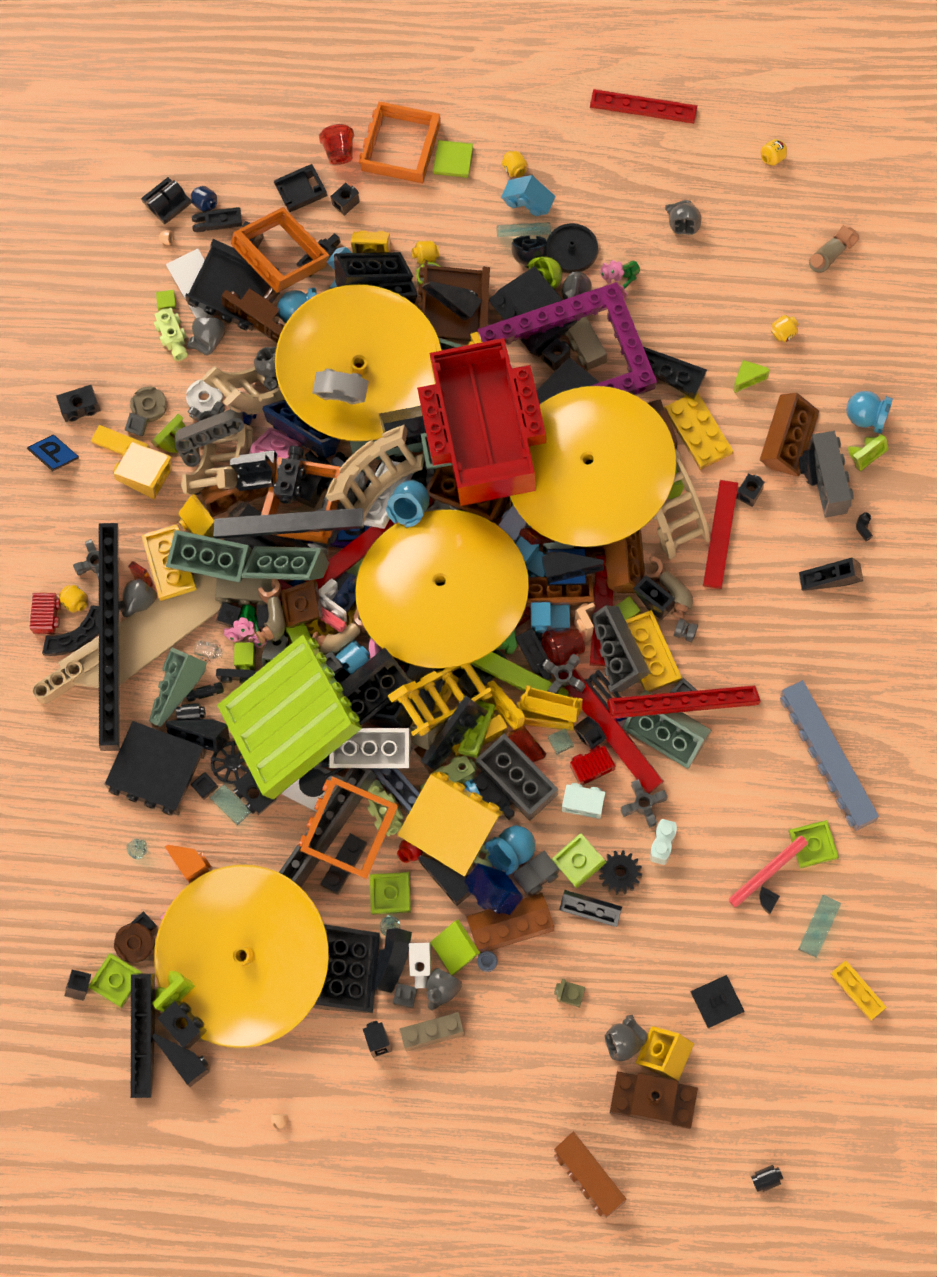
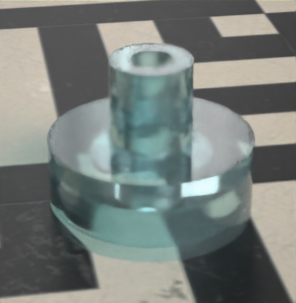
(137, 848)
(388, 923)

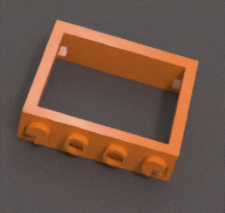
(406, 114)
(262, 265)
(272, 502)
(320, 806)

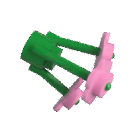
(616, 270)
(244, 626)

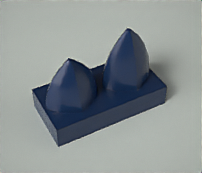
(347, 594)

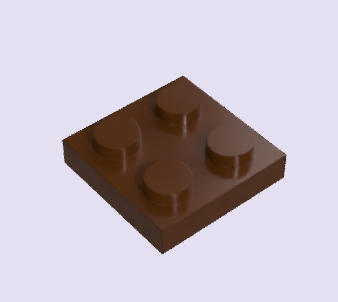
(301, 604)

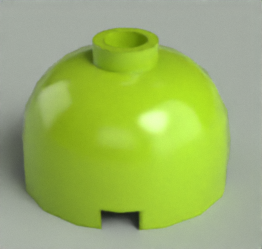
(549, 269)

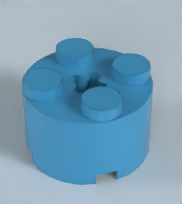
(353, 657)

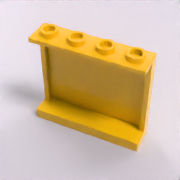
(449, 822)

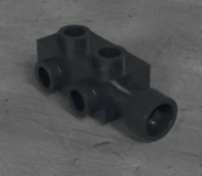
(291, 477)

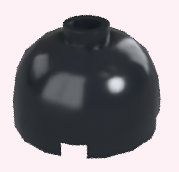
(526, 249)

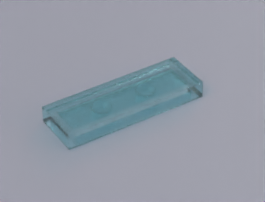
(523, 229)
(819, 926)

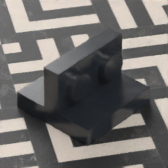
(255, 470)

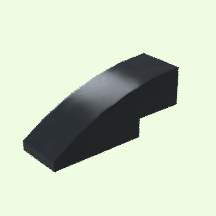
(392, 959)

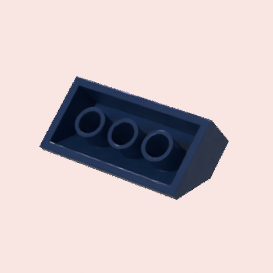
(285, 420)

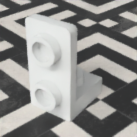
(326, 595)

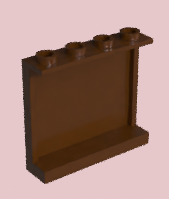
(444, 321)

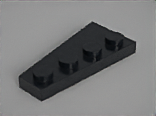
(676, 373)
(452, 733)

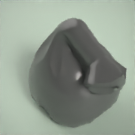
(684, 217)
(576, 284)
(206, 334)
(265, 366)
(136, 597)
(441, 988)
(625, 1039)

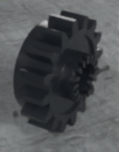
(620, 862)

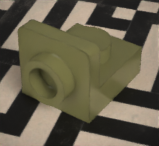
(569, 993)

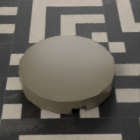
(149, 403)

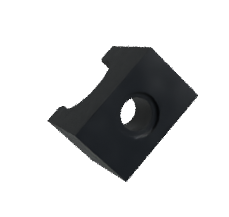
(311, 488)

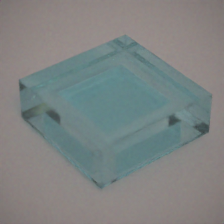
(560, 741)

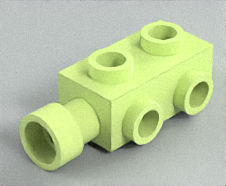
(172, 335)
(455, 773)
(379, 810)

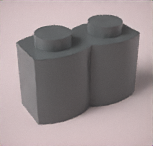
(536, 873)

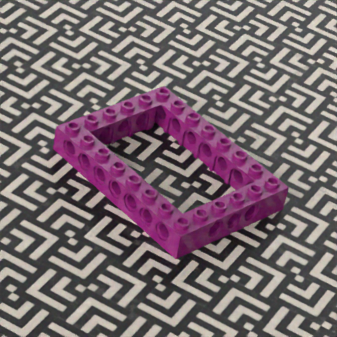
(640, 375)

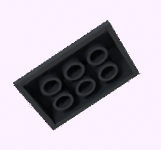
(527, 294)
(347, 990)

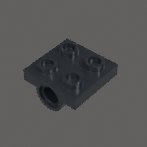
(166, 200)

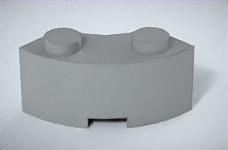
(340, 386)

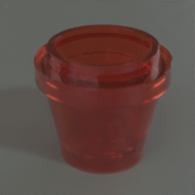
(338, 143)
(562, 644)

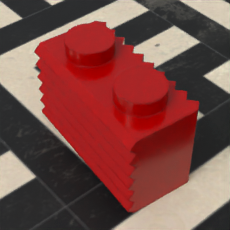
(44, 613)
(592, 765)

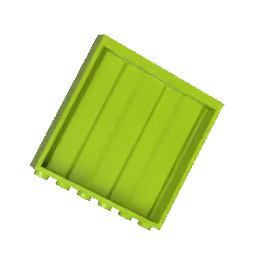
(289, 716)

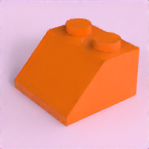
(189, 861)

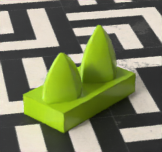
(164, 439)
(873, 449)
(177, 990)

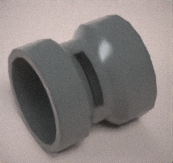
(681, 630)

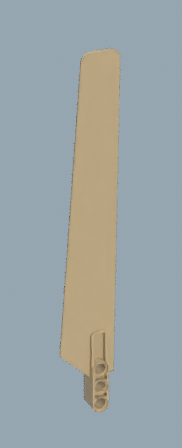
(142, 635)

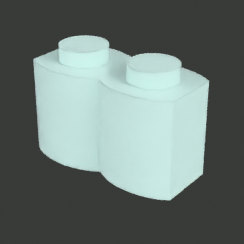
(663, 841)

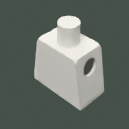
(420, 953)

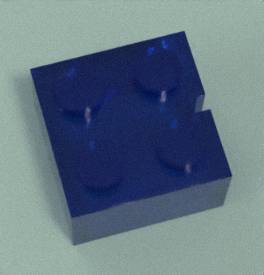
(493, 889)

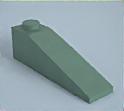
(180, 677)

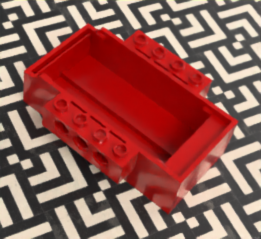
(482, 420)

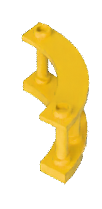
(412, 690)

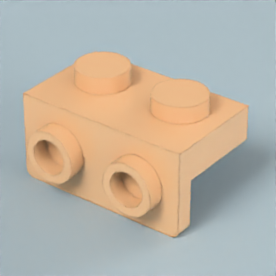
(583, 622)

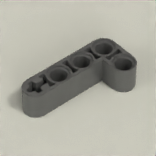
(229, 422)

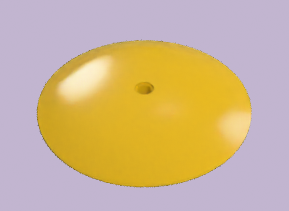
(351, 328)
(621, 486)
(448, 622)
(284, 945)

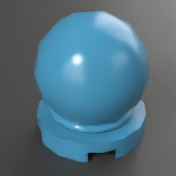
(292, 301)
(868, 410)
(408, 503)
(511, 848)

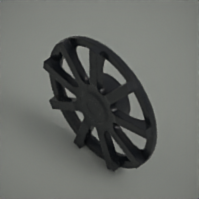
(231, 762)

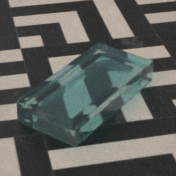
(230, 804)

